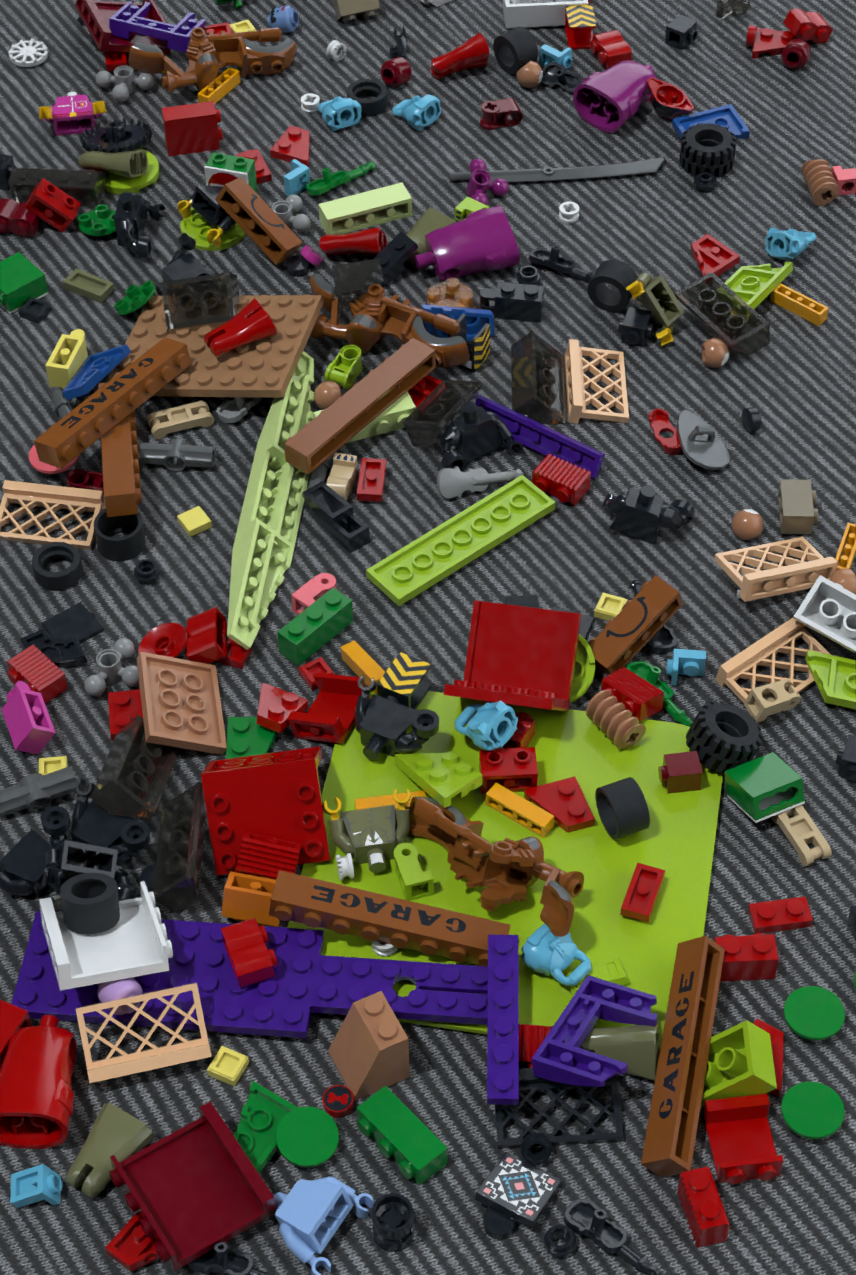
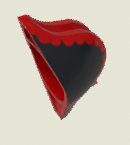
(668, 99)

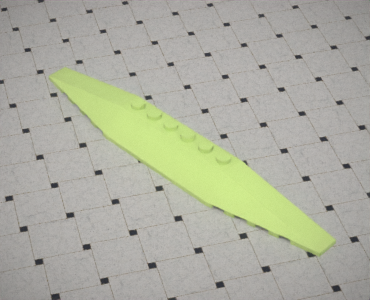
(269, 510)

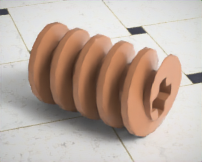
(820, 181)
(614, 720)

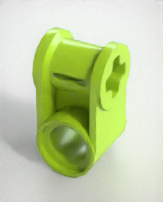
(345, 367)

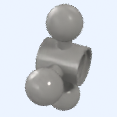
(124, 81)
(284, 211)
(111, 669)

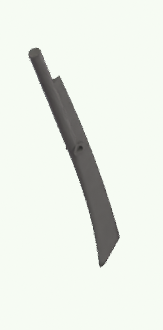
(550, 173)

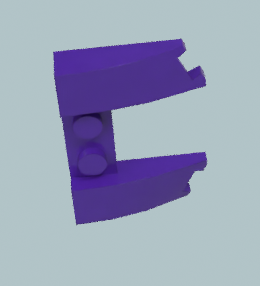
(132, 20)
(560, 1055)

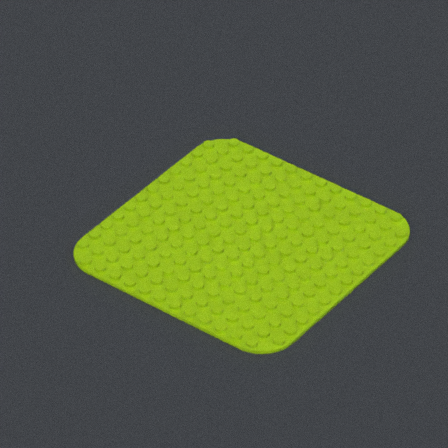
(565, 747)

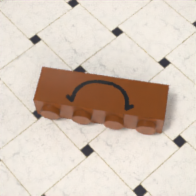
(258, 220)
(635, 625)

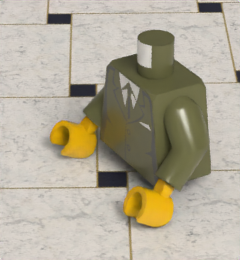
(656, 296)
(370, 832)

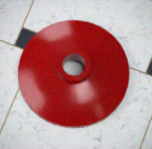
(164, 640)

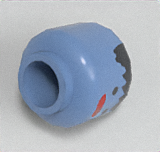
(283, 18)

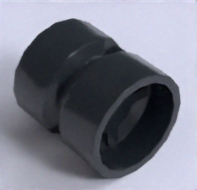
(393, 1222)

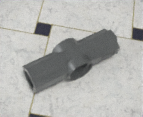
(176, 455)
(37, 791)

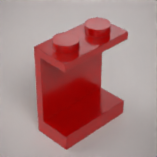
(331, 712)
(741, 1139)

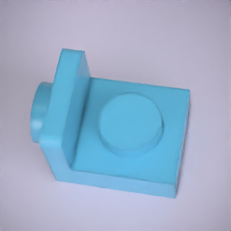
(549, 54)
(296, 179)
(686, 663)
(35, 1185)

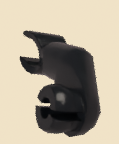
(402, 45)

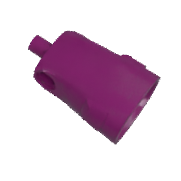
(613, 95)
(471, 245)

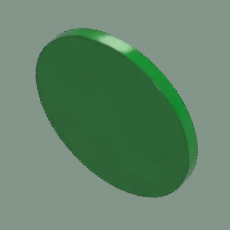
(814, 1013)
(812, 1110)
(307, 1136)

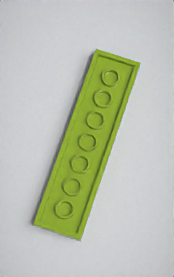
(460, 540)

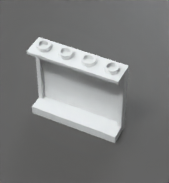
(125, 951)

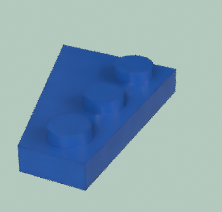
(724, 116)
(475, 319)
(93, 371)

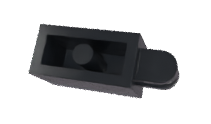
(514, 301)

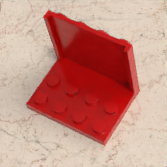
(519, 656)
(268, 797)

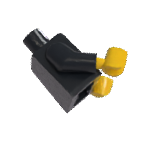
(205, 204)

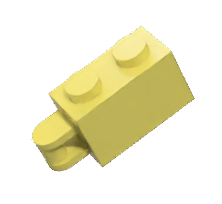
(66, 358)

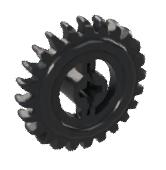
(116, 134)

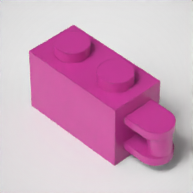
(27, 719)

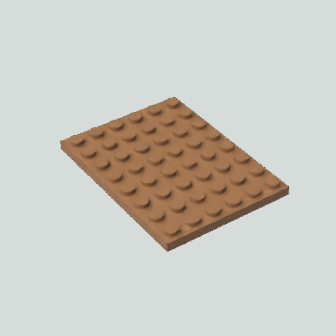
(249, 370)

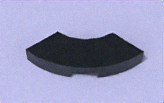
(60, 651)

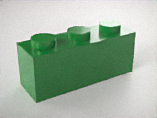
(315, 626)
(401, 1136)

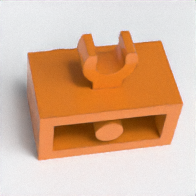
(248, 898)

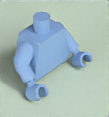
(314, 1213)

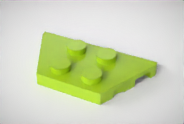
(757, 282)
(834, 678)
(440, 774)

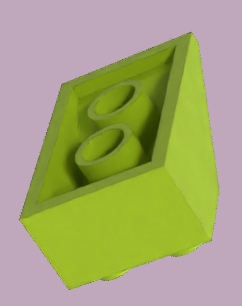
(739, 1063)

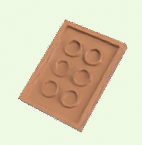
(181, 703)

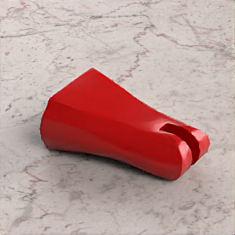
(466, 56)
(364, 242)
(247, 326)

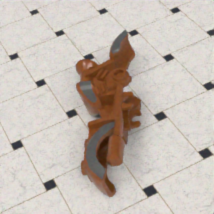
(212, 52)
(384, 316)
(502, 867)

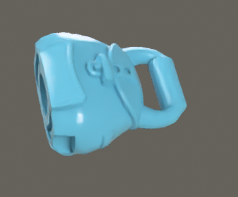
(419, 111)
(340, 112)
(787, 244)
(490, 726)
(553, 954)

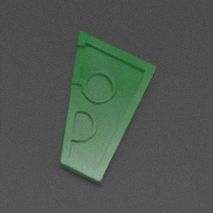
(247, 737)
(259, 1124)

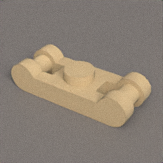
(179, 419)
(803, 831)

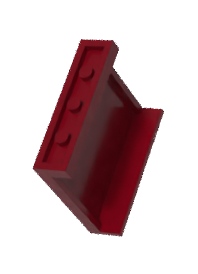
(96, 18)
(193, 1189)

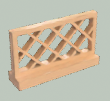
(577, 383)
(53, 499)
(775, 578)
(766, 648)
(151, 1058)

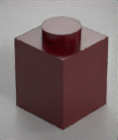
(681, 772)

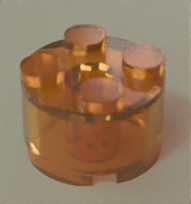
(450, 294)

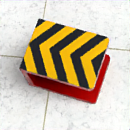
(579, 26)

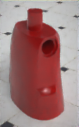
(37, 1086)

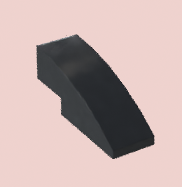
(337, 516)

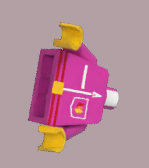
(72, 114)

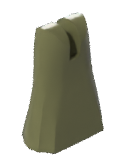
(126, 164)
(428, 222)
(629, 1044)
(111, 1134)

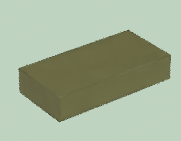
(88, 285)

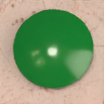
(98, 221)
(135, 298)

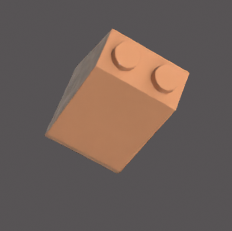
(370, 1047)

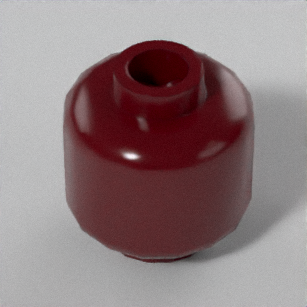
(796, 54)
(396, 72)

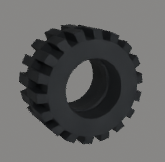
(707, 149)
(724, 736)

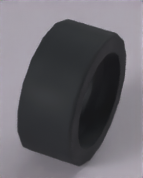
(369, 87)
(53, 552)

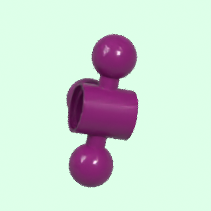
(480, 182)

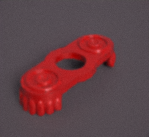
(660, 422)

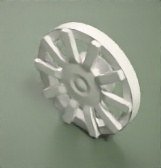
(28, 53)

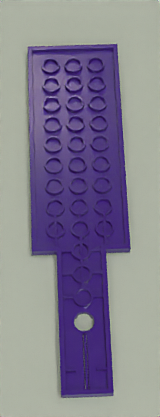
(273, 1007)

